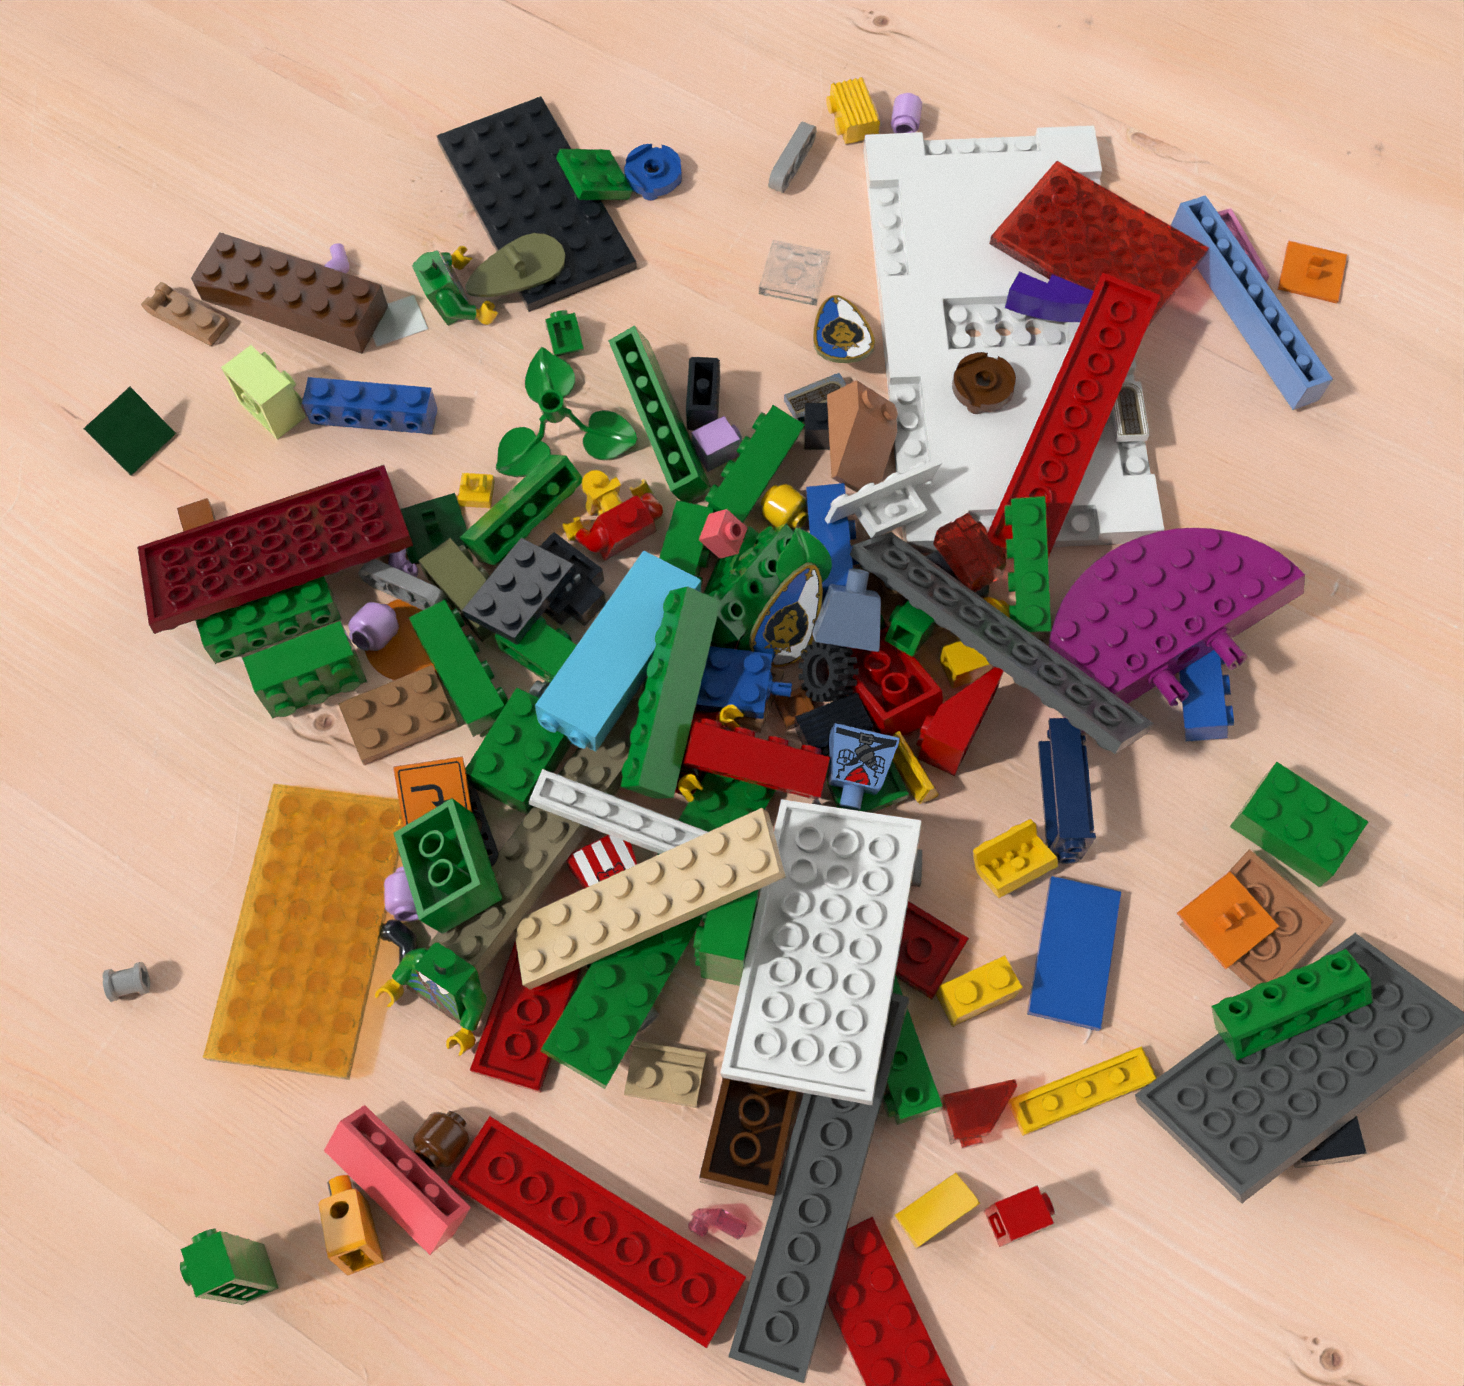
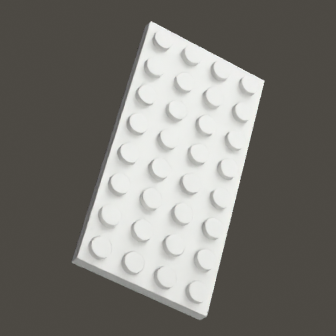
(824, 953)

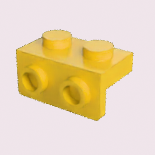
(1013, 859)

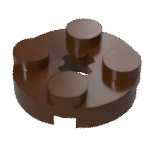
(978, 397)

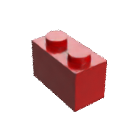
(1020, 1215)

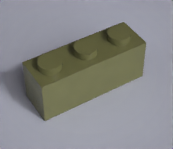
(453, 573)

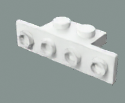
(888, 503)

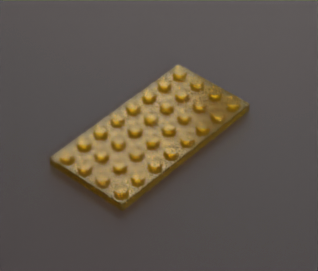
(307, 933)

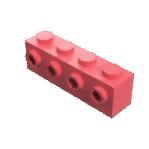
(397, 1179)

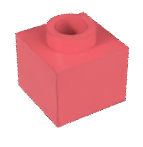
(723, 533)

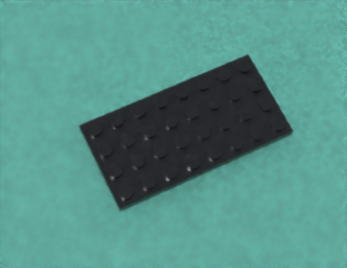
(520, 190)

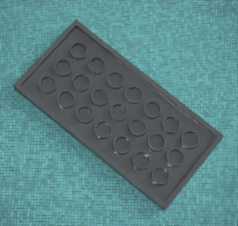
(1278, 1104)

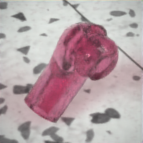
(717, 1218)

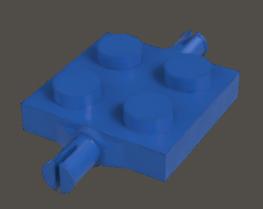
(738, 680)

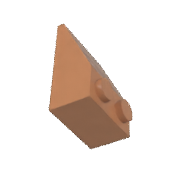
(860, 434)

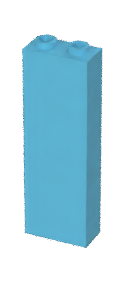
(611, 655)

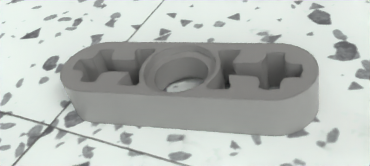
(792, 157)
(401, 584)

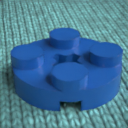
(653, 184)

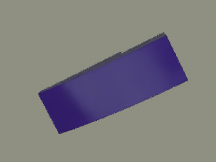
(1051, 301)

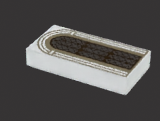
(1129, 414)

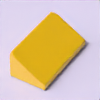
(913, 772)
(936, 1210)

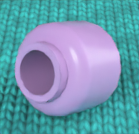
(373, 626)
(399, 897)

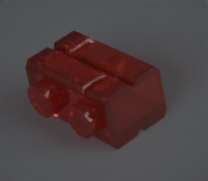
(970, 552)

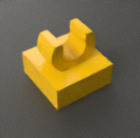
(476, 490)

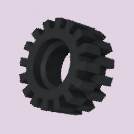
(841, 672)

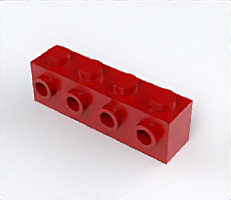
(756, 760)

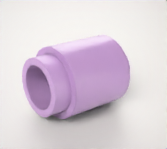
(906, 113)

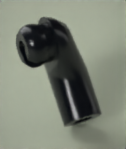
(400, 935)

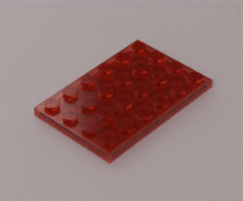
(1083, 229)

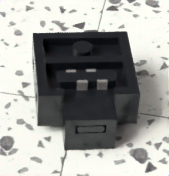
(581, 594)

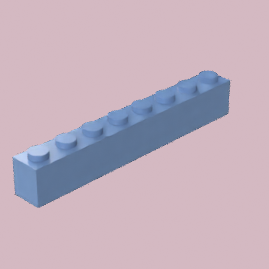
(1253, 306)

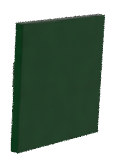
(129, 430)
(433, 524)

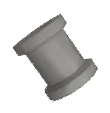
(126, 981)

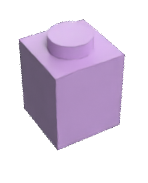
(716, 443)

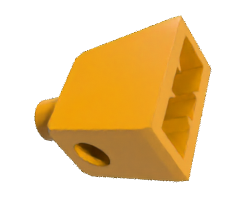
(349, 1227)

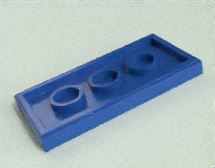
(1074, 953)

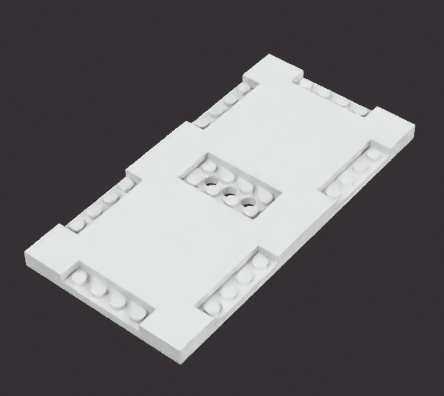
(940, 277)

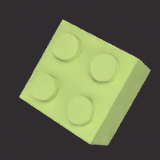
(264, 391)

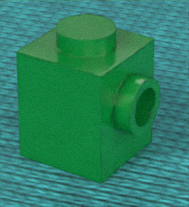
(909, 628)

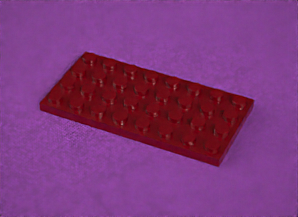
(271, 548)

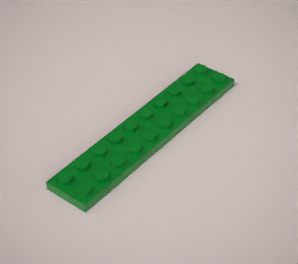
(625, 984)

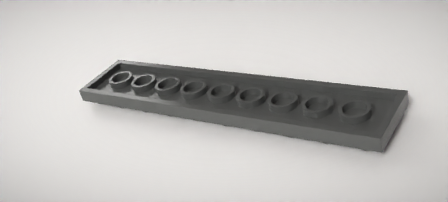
(1003, 642)
(809, 1223)

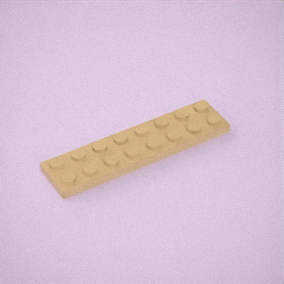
(648, 898)

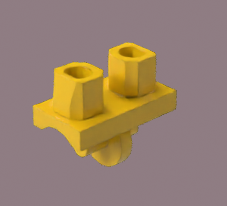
(600, 492)

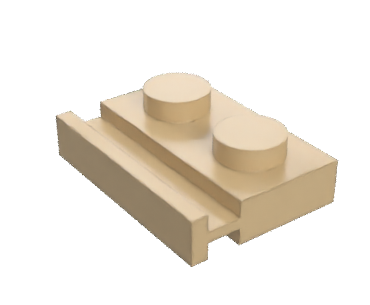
(665, 1074)

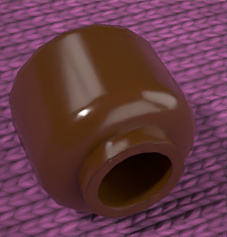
(441, 1139)

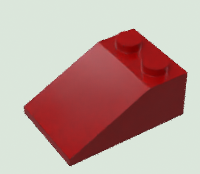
(894, 688)
(953, 727)

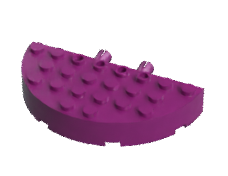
(1168, 604)

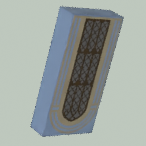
(812, 393)

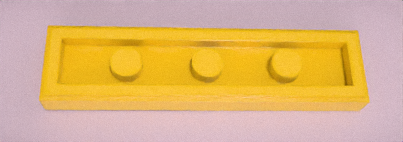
(1081, 1091)

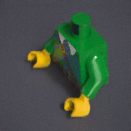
(444, 288)
(444, 983)

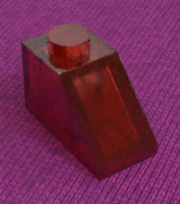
(975, 1111)

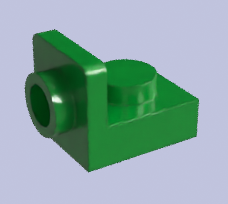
(564, 333)

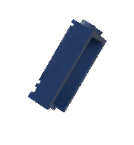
(1066, 791)

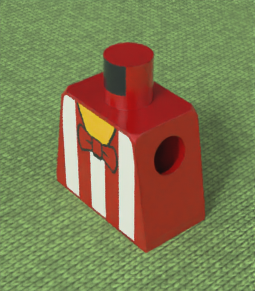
(601, 860)

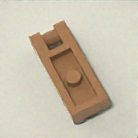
(185, 314)

